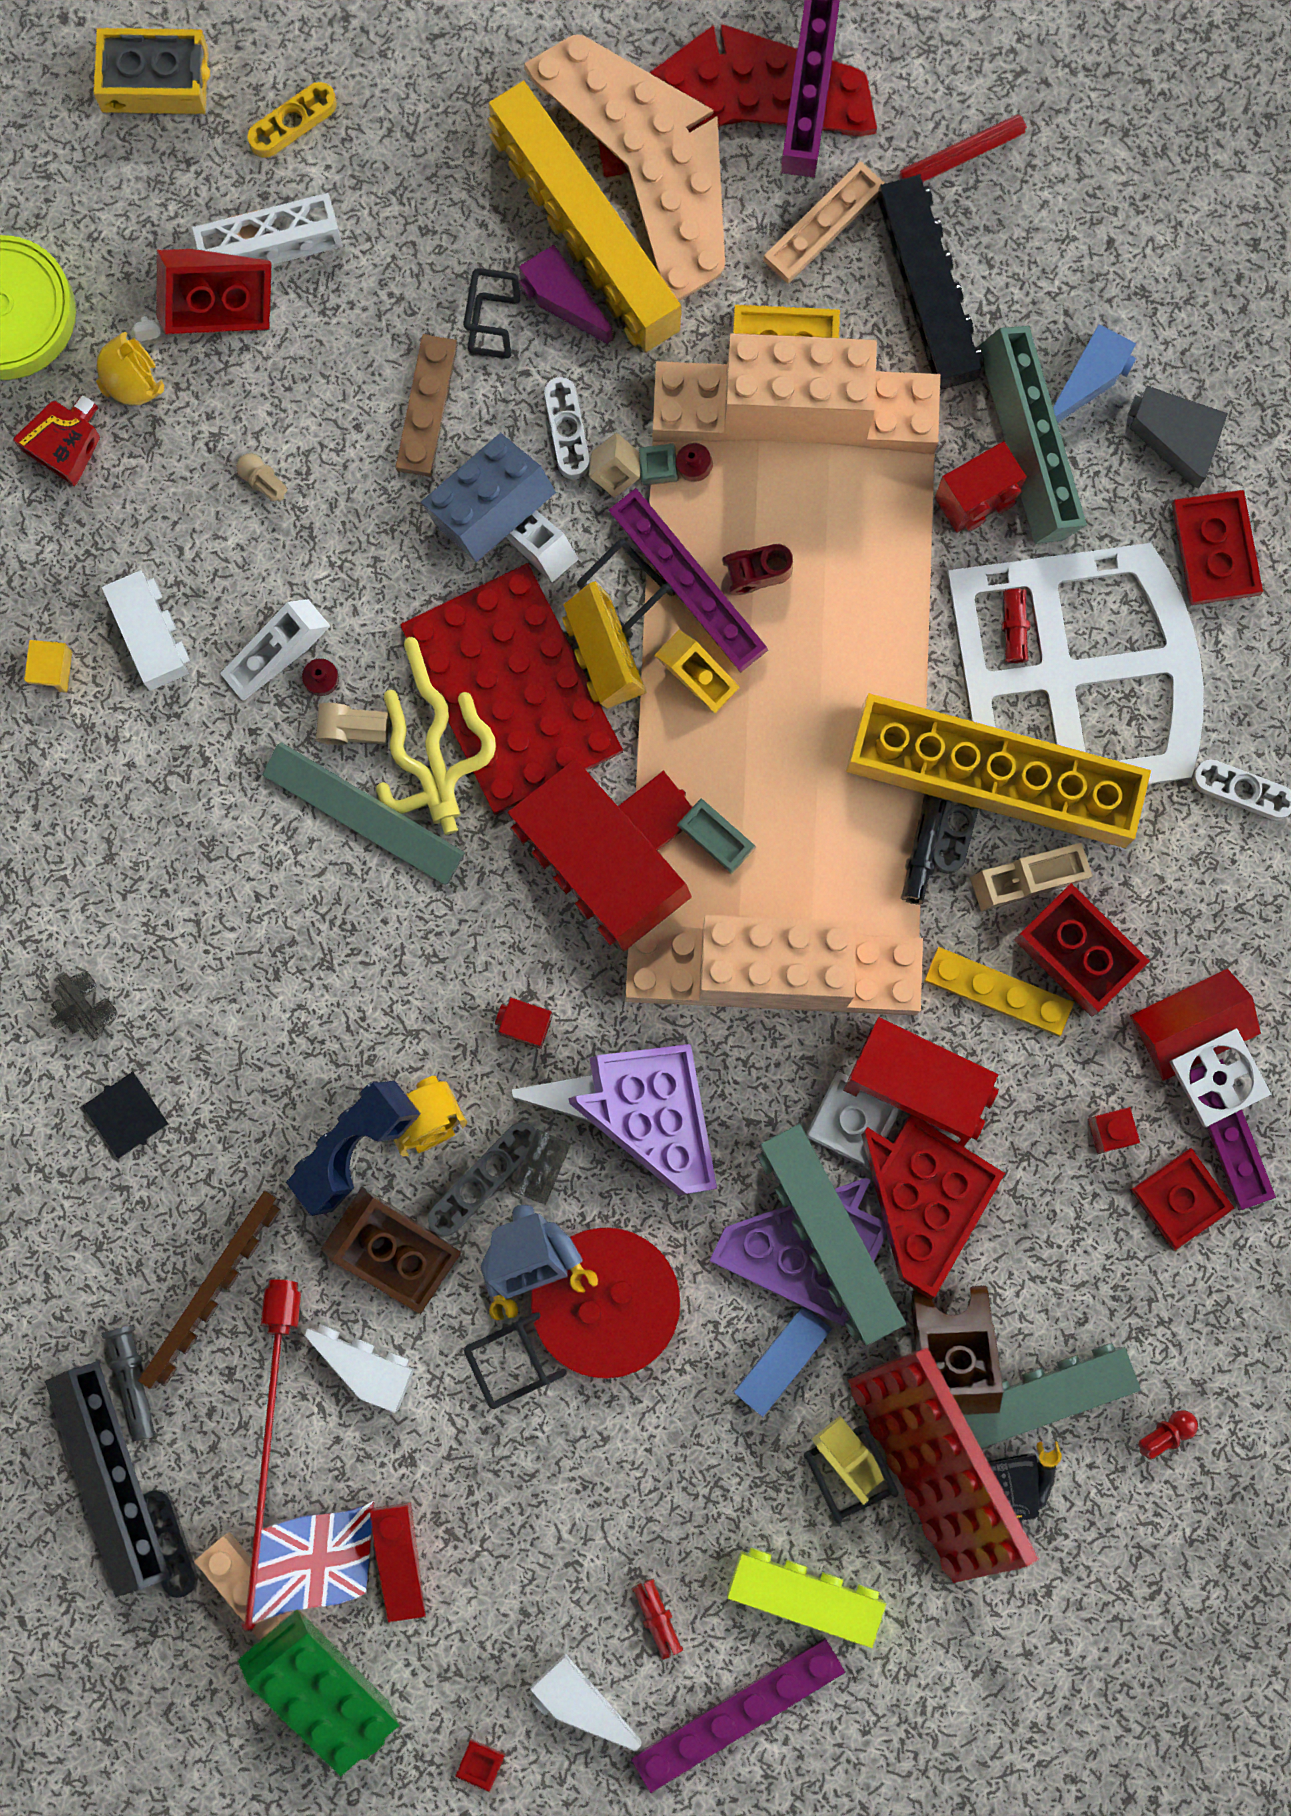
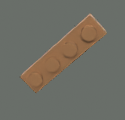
(426, 405)

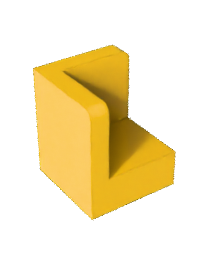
(48, 664)

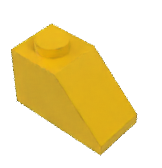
(697, 670)

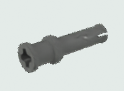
(126, 1365)

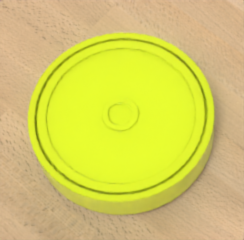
(34, 308)

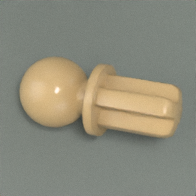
(260, 476)

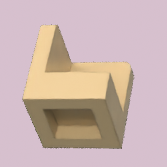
(615, 465)

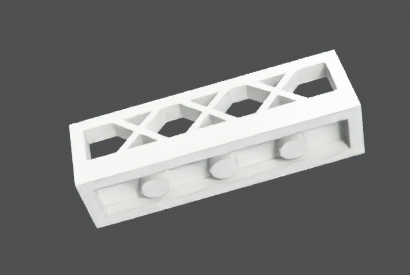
(276, 245)

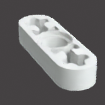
(571, 402)
(1223, 770)

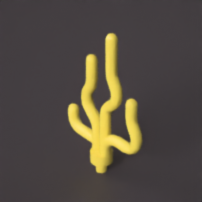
(439, 787)

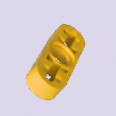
(293, 105)

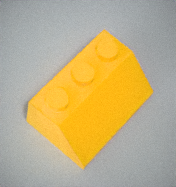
(602, 647)

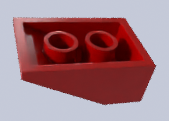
(211, 292)

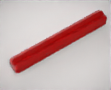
(966, 149)

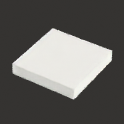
(844, 1117)

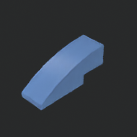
(782, 1361)

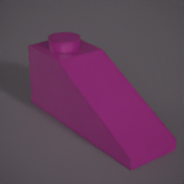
(559, 292)

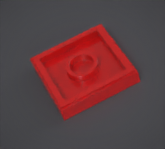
(1182, 1199)

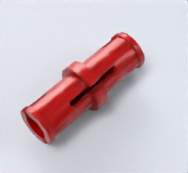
(1015, 626)
(657, 1619)

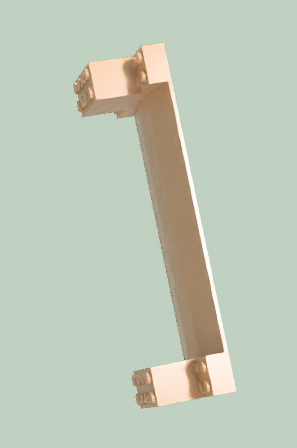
(842, 474)

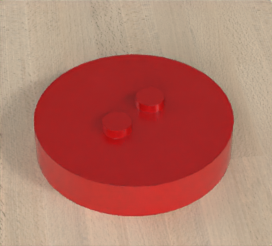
(620, 1320)

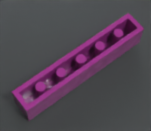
(810, 87)

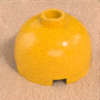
(126, 372)

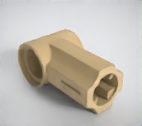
(340, 724)

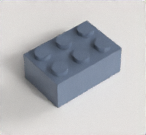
(488, 497)

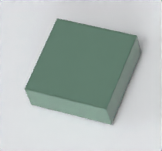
(658, 464)

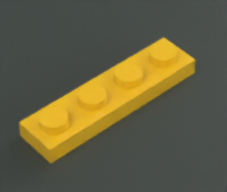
(999, 991)

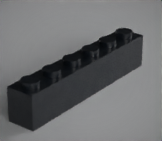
(929, 281)
(107, 1479)

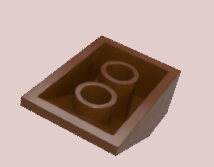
(390, 1250)

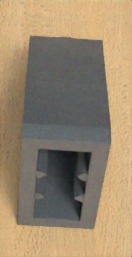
(1178, 431)

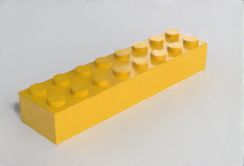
(583, 217)
(998, 771)

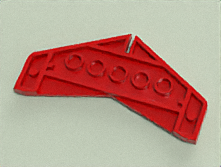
(755, 86)

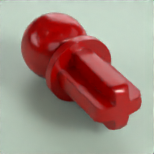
(1180, 1426)

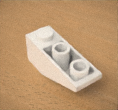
(369, 1375)

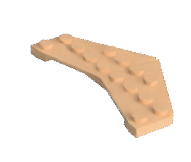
(648, 131)

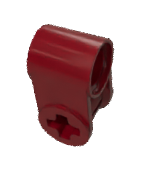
(755, 568)

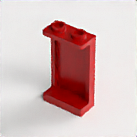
(923, 1080)

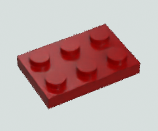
(1217, 547)

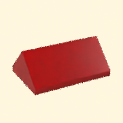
(1196, 1018)

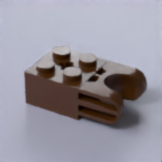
(962, 1349)

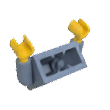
(528, 1256)

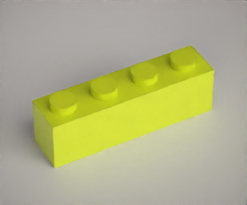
(806, 1598)

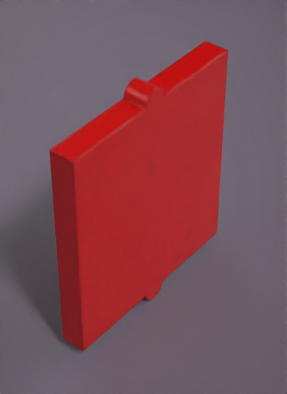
(657, 809)

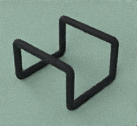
(473, 326)
(665, 588)
(543, 1379)
(891, 1491)

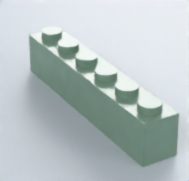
(1032, 434)
(831, 1235)
(1057, 1394)

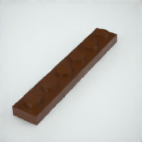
(203, 1303)

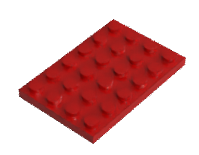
(523, 681)
(941, 1468)

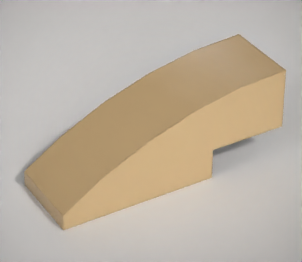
(1030, 876)

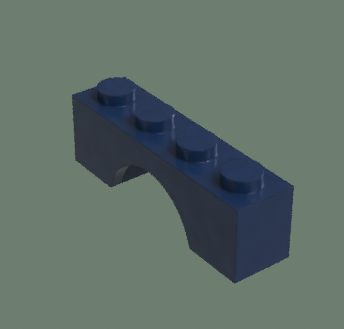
(325, 1176)

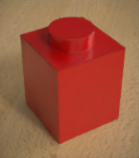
(524, 1022)
(1113, 1130)

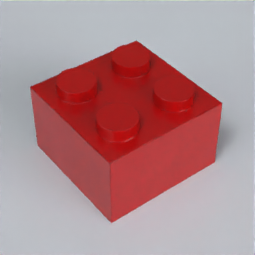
(980, 488)

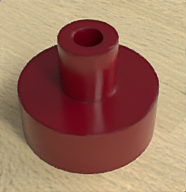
(694, 462)
(322, 684)

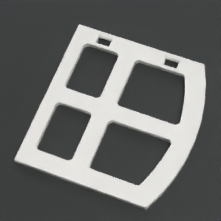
(1060, 674)

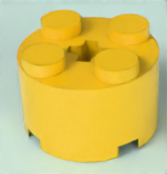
(437, 1118)

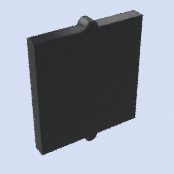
(125, 1115)

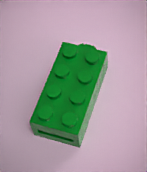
(318, 1693)

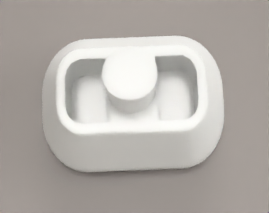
(145, 330)

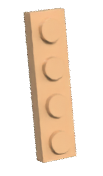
(823, 222)

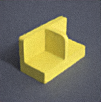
(849, 1458)

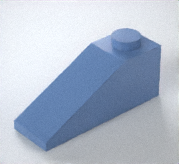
(1096, 370)

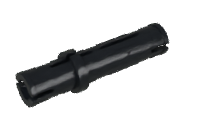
(920, 863)

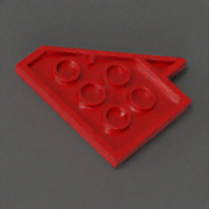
(928, 1199)

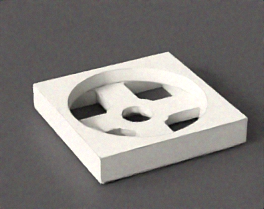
(1226, 1092)

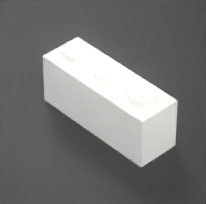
(147, 629)

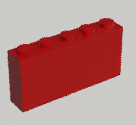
(598, 856)

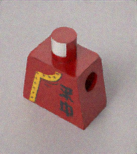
(61, 438)

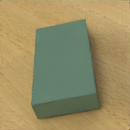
(716, 835)

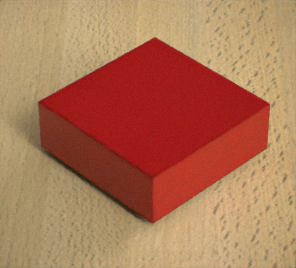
(480, 1765)

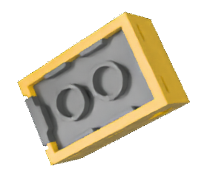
(151, 70)

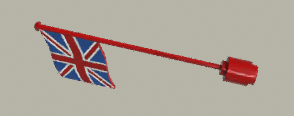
(310, 1557)

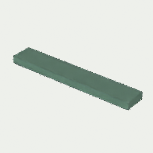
(363, 813)

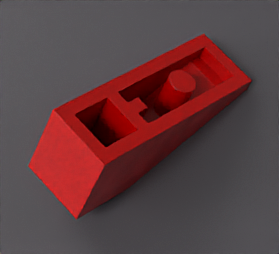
(398, 1561)

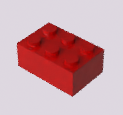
(1081, 950)

